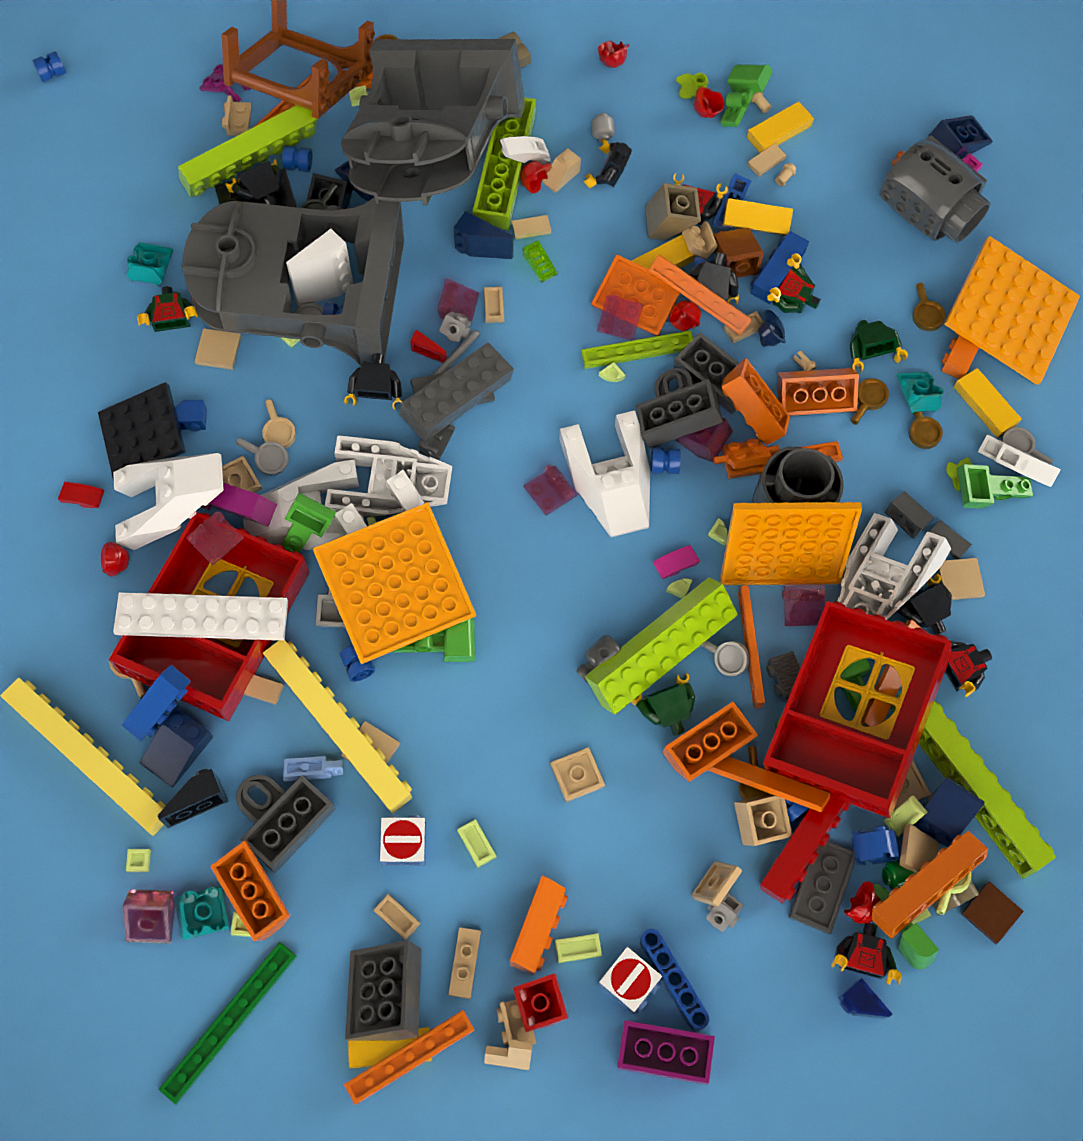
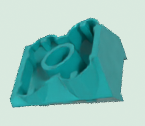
(148, 263)
(920, 391)
(201, 912)

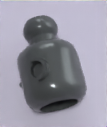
(598, 653)

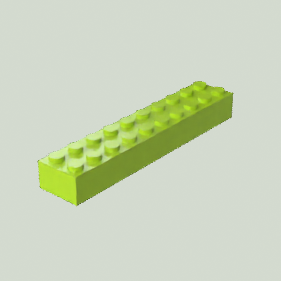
(999, 815)

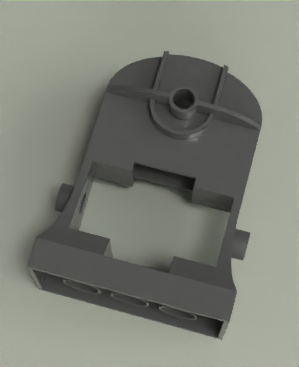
(430, 114)
(241, 273)

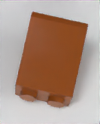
(742, 251)

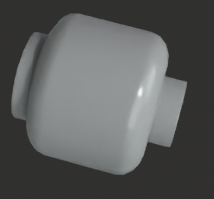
(603, 127)

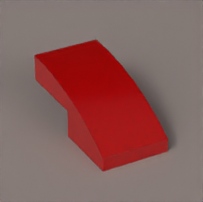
(81, 494)

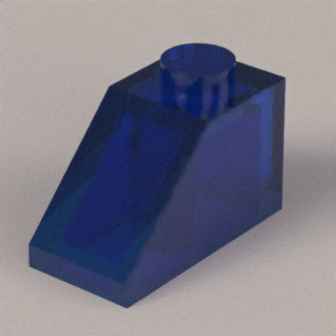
(863, 1002)

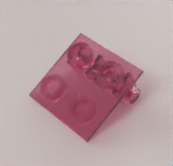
(457, 299)
(619, 317)
(550, 490)
(214, 537)
(803, 604)

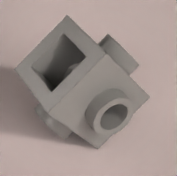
(455, 326)
(725, 913)

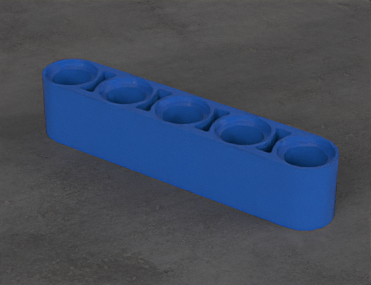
(674, 990)

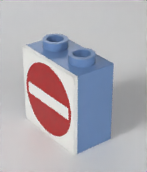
(403, 841)
(630, 981)

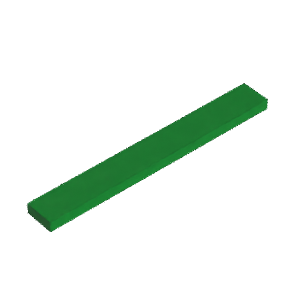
(227, 1023)

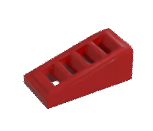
(426, 347)

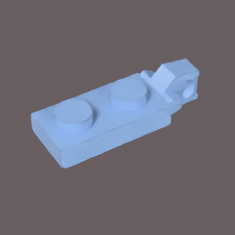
(311, 768)

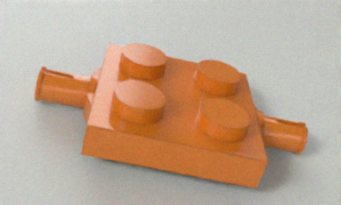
(745, 454)

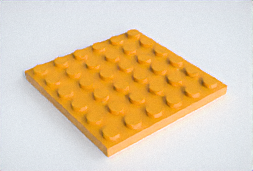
(1012, 310)
(789, 543)
(394, 582)

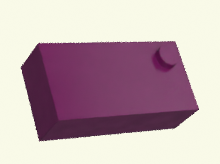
(243, 504)
(666, 1052)

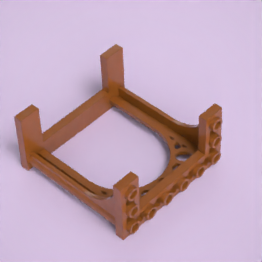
(317, 93)

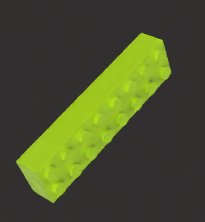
(246, 150)
(501, 174)
(661, 645)

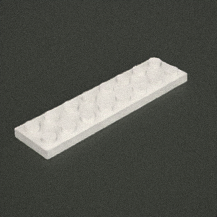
(201, 616)

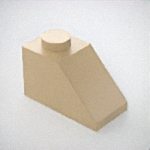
(563, 170)

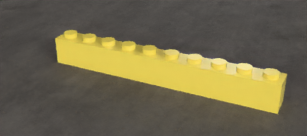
(338, 726)
(84, 755)

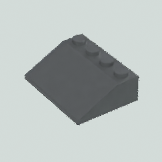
(384, 992)

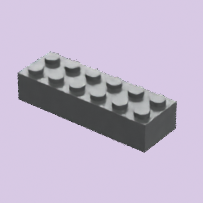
(456, 391)

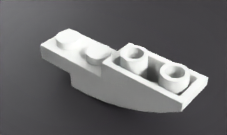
(525, 148)
(1019, 461)

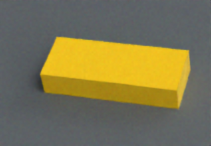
(780, 127)
(757, 217)
(674, 250)
(987, 402)
(368, 1053)

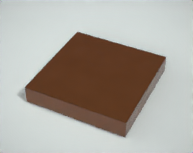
(992, 912)

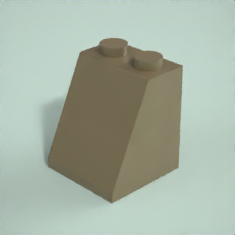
(672, 211)

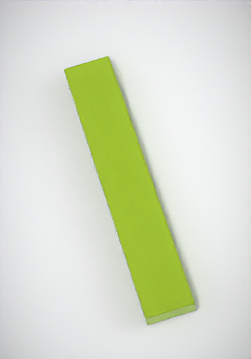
(635, 349)

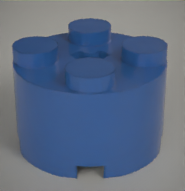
(875, 846)

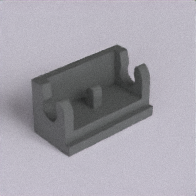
(436, 444)
(908, 514)

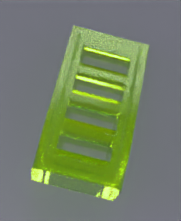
(533, 251)

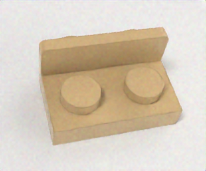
(236, 117)
(700, 240)
(513, 1023)

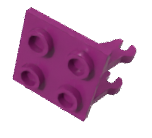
(215, 83)

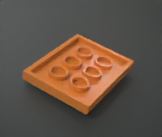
(641, 286)

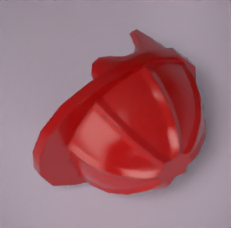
(612, 54)
(708, 102)
(533, 174)
(685, 315)
(114, 559)
(862, 904)

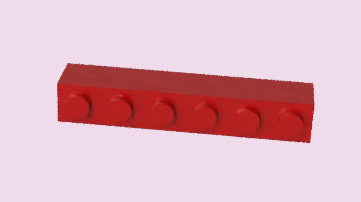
(802, 850)

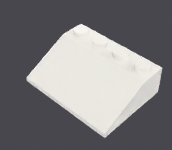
(320, 270)

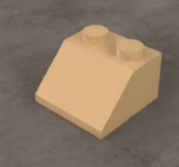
(762, 820)

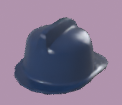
(771, 330)

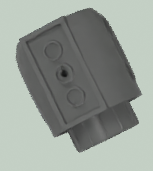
(936, 191)
(802, 470)

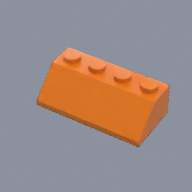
(818, 391)
(756, 402)
(709, 742)
(251, 892)
(538, 925)

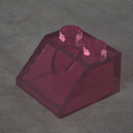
(708, 441)
(149, 916)

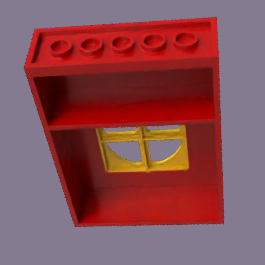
(215, 666)
(841, 755)

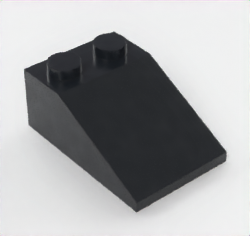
(321, 184)
(194, 798)

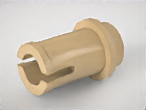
(761, 102)
(788, 171)
(805, 363)

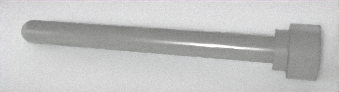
(458, 352)

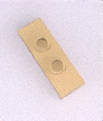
(464, 963)

